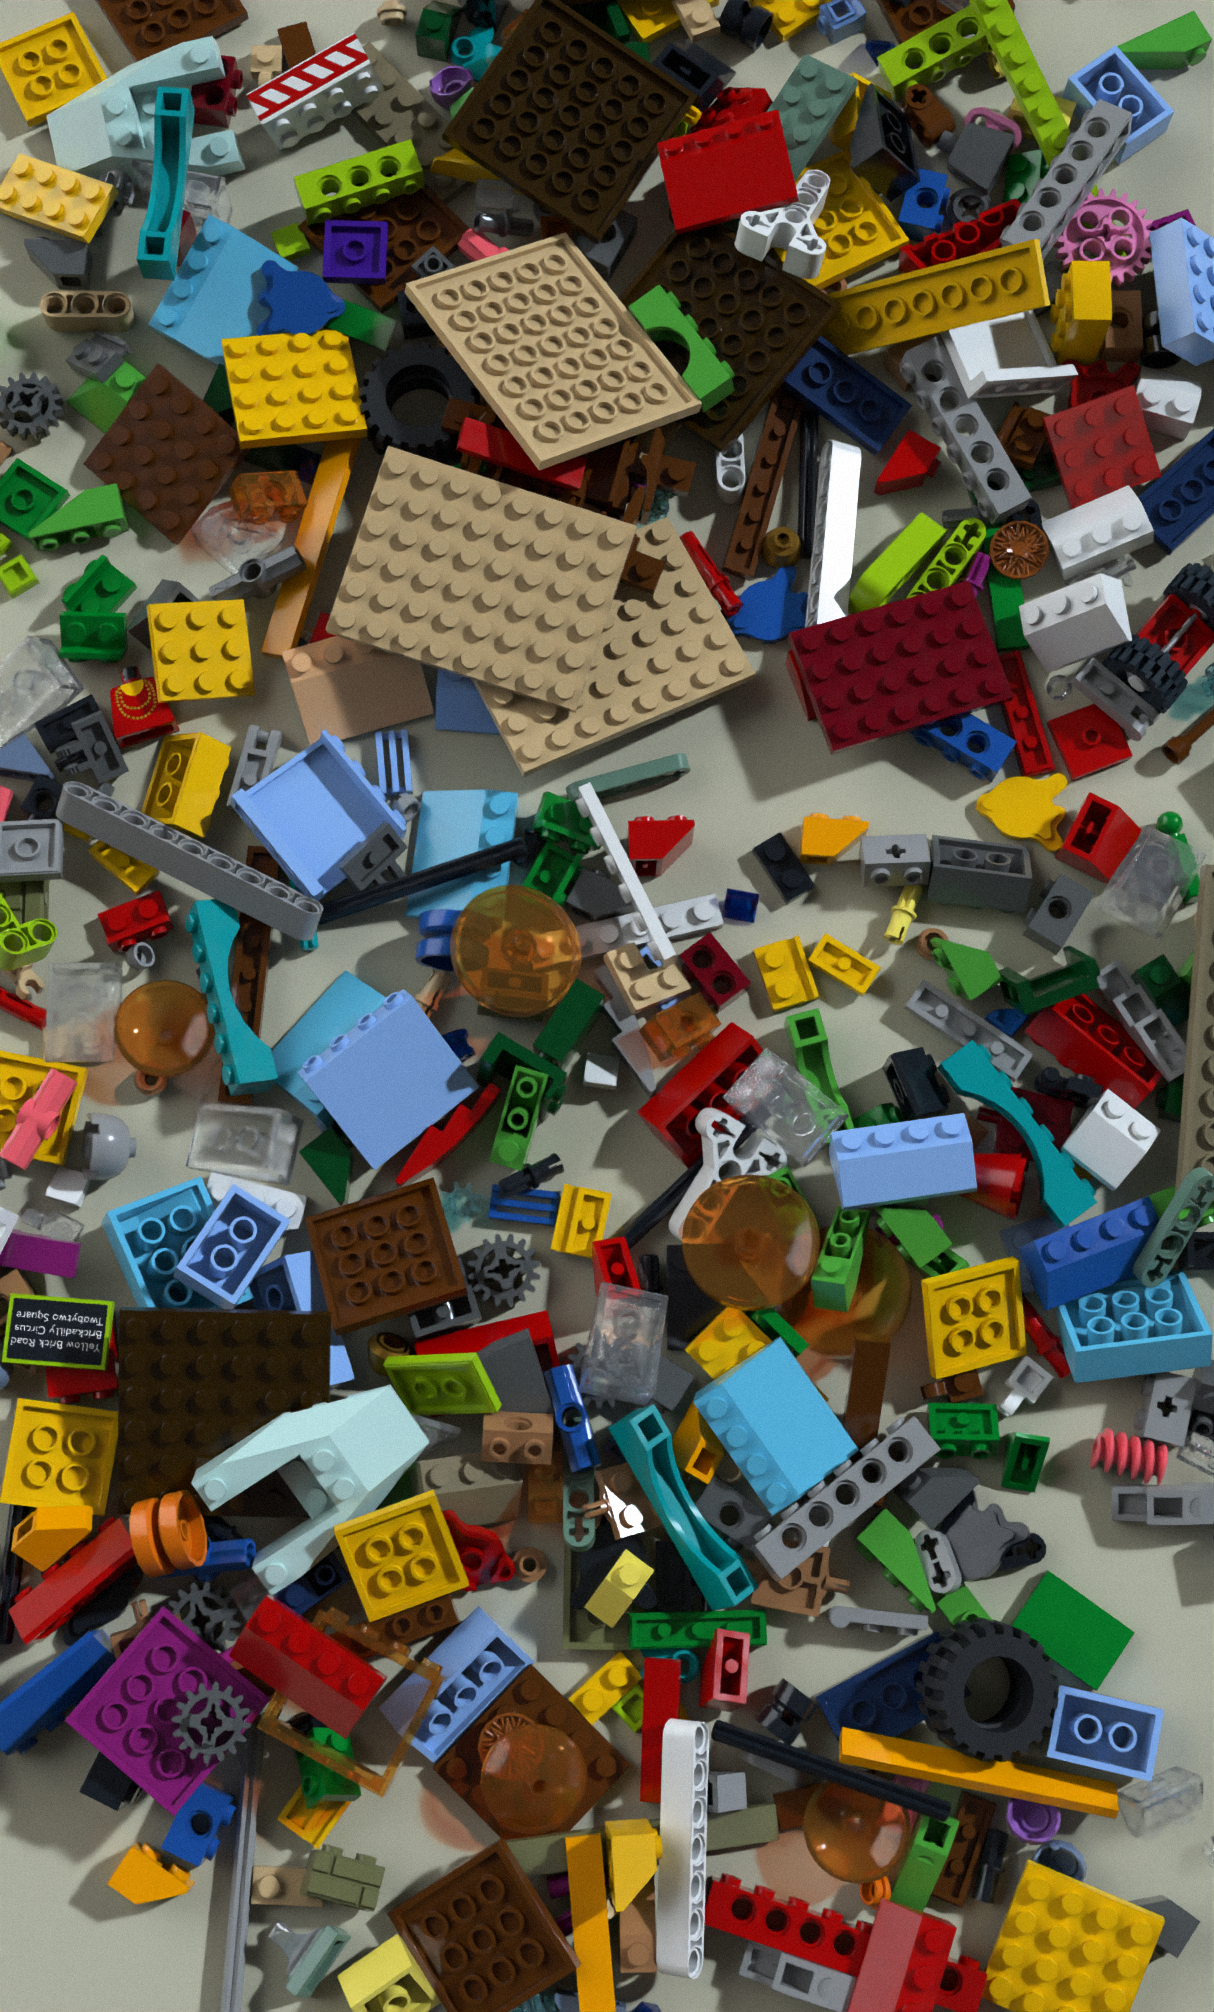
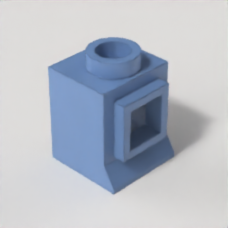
(841, 19)

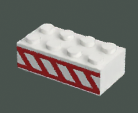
(316, 92)

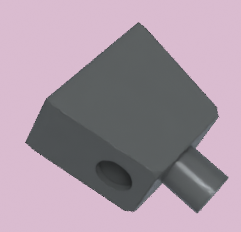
(977, 154)

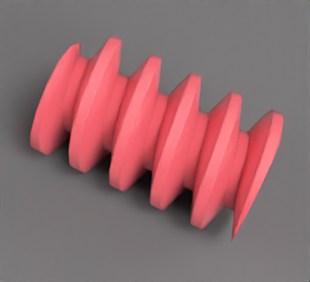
(1129, 1455)

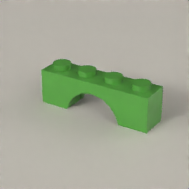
(663, 321)
(812, 1057)

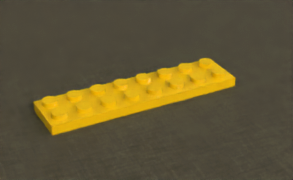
(940, 298)

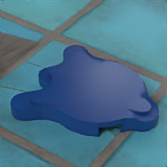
(297, 301)
(771, 609)

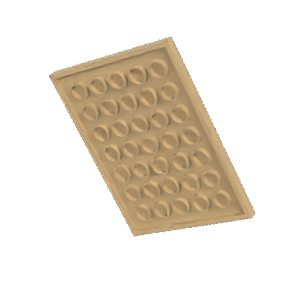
(552, 350)
(481, 579)
(649, 664)

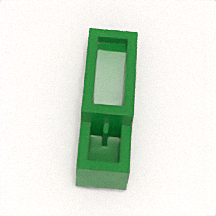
(364, 326)

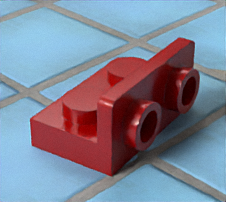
(136, 921)

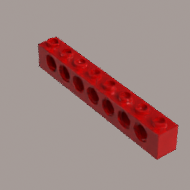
(961, 1995)

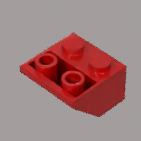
(734, 105)
(1098, 838)
(657, 843)

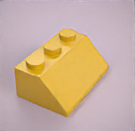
(186, 782)

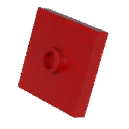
(1088, 741)

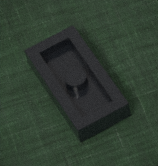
(783, 868)

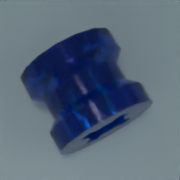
(458, 1043)

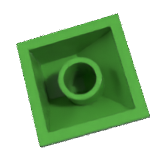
(105, 401)

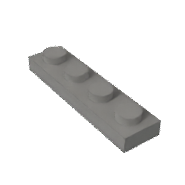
(964, 1026)

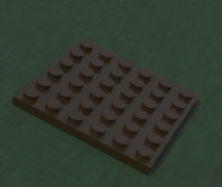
(569, 117)
(747, 309)
(203, 1384)

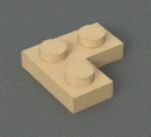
(642, 986)

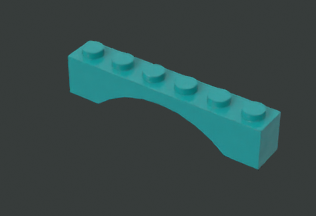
(172, 144)
(245, 1058)
(1059, 1187)
(650, 1454)

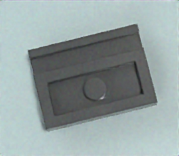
(99, 356)

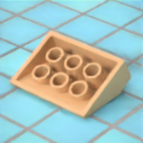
(354, 688)

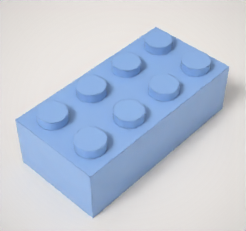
(1185, 289)

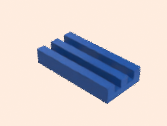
(495, 1201)

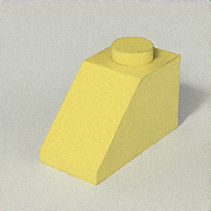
(619, 1588)

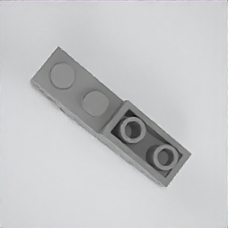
(1164, 1504)
(798, 1977)

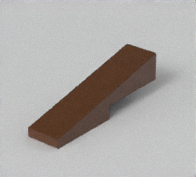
(866, 1389)

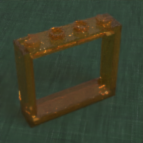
(332, 1758)

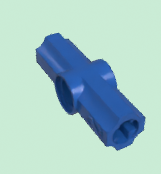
(579, 1439)
(221, 1557)

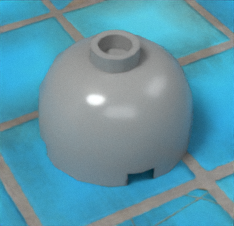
(106, 1146)

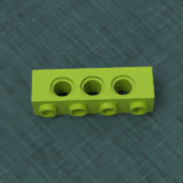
(922, 50)
(367, 169)

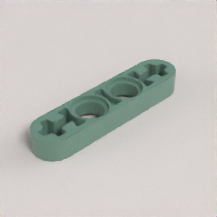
(633, 777)
(1171, 1226)
(572, 1484)

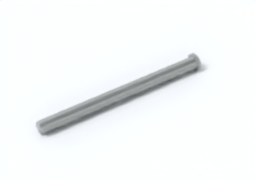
(242, 1870)

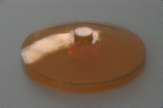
(515, 950)
(750, 1242)
(876, 1307)

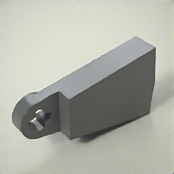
(518, 1376)

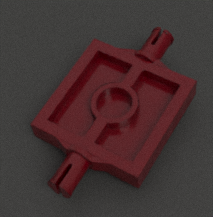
(1047, 1110)

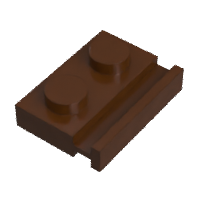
(1023, 435)

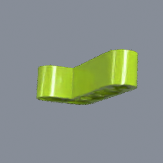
(896, 564)
(945, 573)
(22, 939)

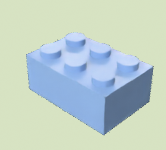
(1121, 84)
(231, 1248)
(1103, 1733)

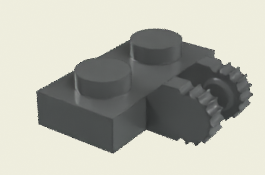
(99, 747)
(373, 857)

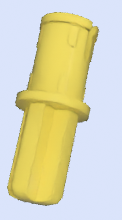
(903, 914)

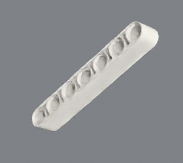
(833, 533)
(683, 1848)

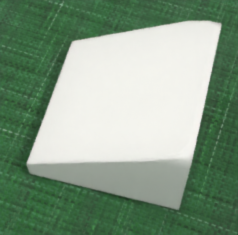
(601, 1071)
(68, 1187)

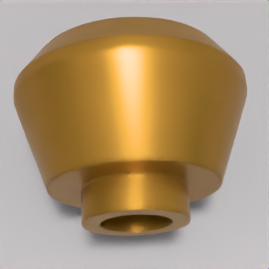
(781, 547)
(384, 1345)

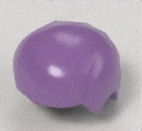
(450, 85)
(1032, 1821)

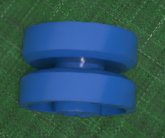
(437, 930)

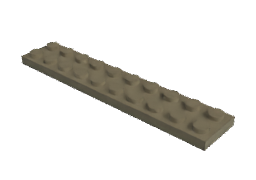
(1197, 1110)

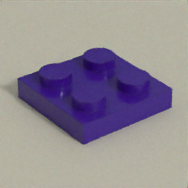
(355, 252)

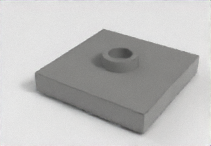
(31, 850)

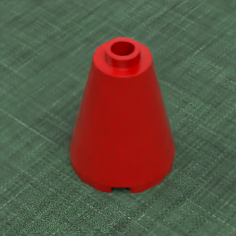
(999, 1182)

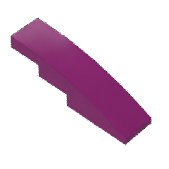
(40, 1254)

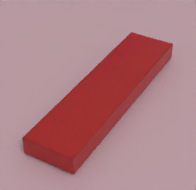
(502, 449)
(1024, 720)
(660, 1704)

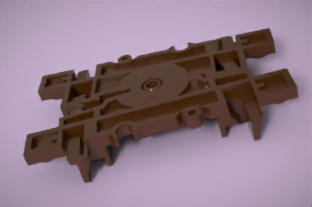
(603, 483)

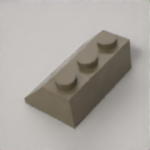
(470, 1487)

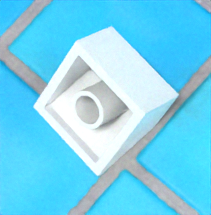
(1167, 401)
(1110, 1139)

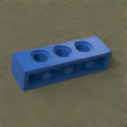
(969, 729)

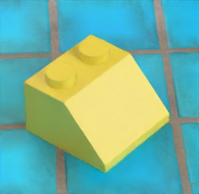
(388, 1981)

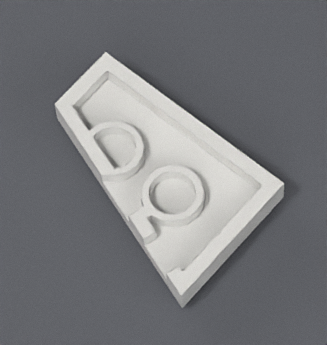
(286, 1203)

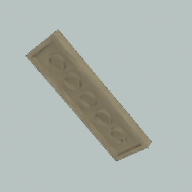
(403, 115)

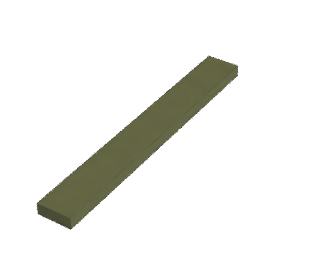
(724, 1830)

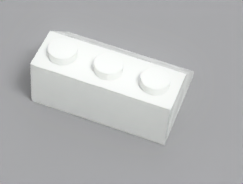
(1098, 532)
(1076, 622)

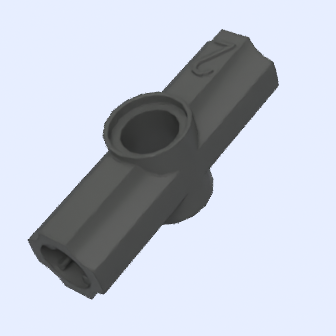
(260, 577)

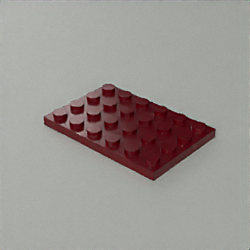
(900, 667)

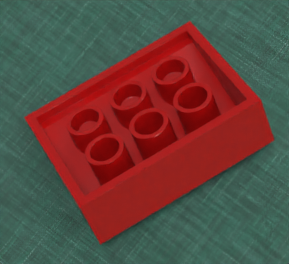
(727, 171)

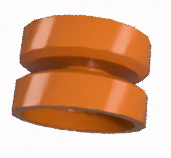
(168, 1534)

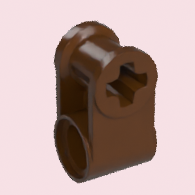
(926, 118)

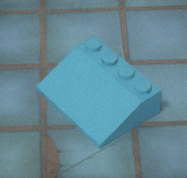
(216, 291)
(454, 826)
(329, 1017)
(153, 1238)
(1134, 1330)
(775, 1425)

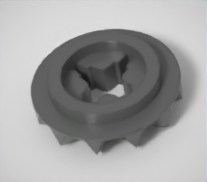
(967, 198)

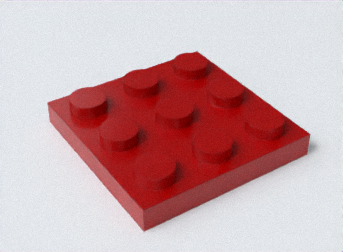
(1101, 446)

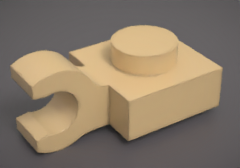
(266, 62)
(25, 977)

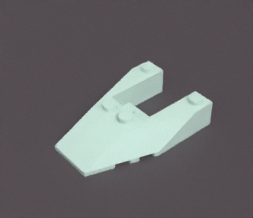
(116, 117)
(335, 1461)

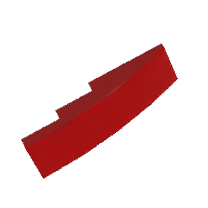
(439, 1144)

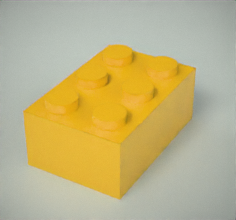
(1082, 311)

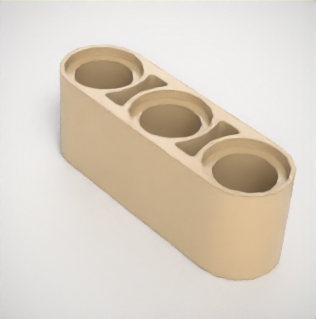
(76, 302)

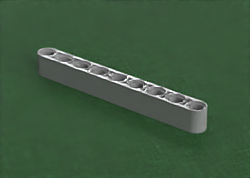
(189, 860)

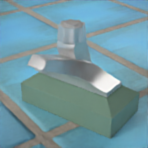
(308, 1955)

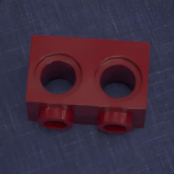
(220, 92)
(720, 969)

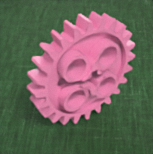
(1107, 237)

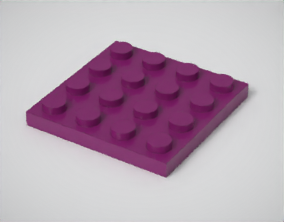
(134, 1707)

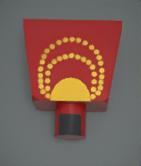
(137, 711)

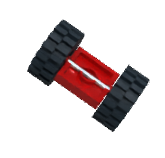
(1169, 640)

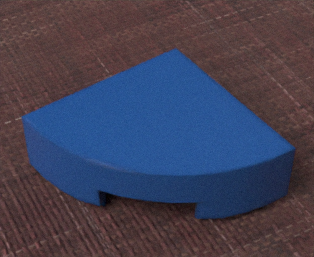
(1007, 1020)

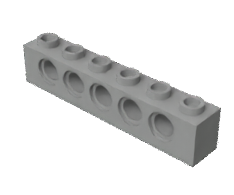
(1070, 177)
(934, 359)
(916, 1448)

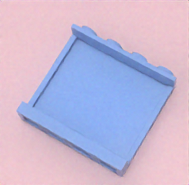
(315, 814)
(388, 1078)

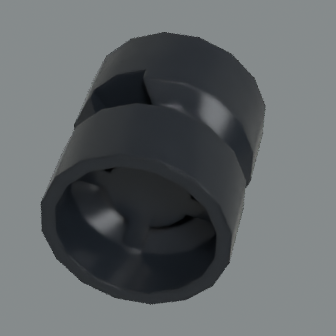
(746, 22)
(1153, 353)
(794, 1701)

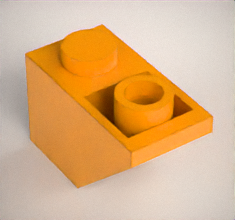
(827, 839)
(696, 1447)
(50, 1533)
(147, 1877)

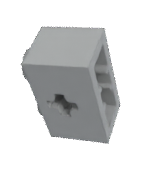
(894, 860)
(1178, 1395)

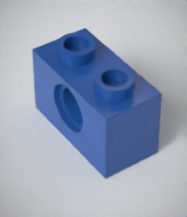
(930, 191)
(182, 1836)

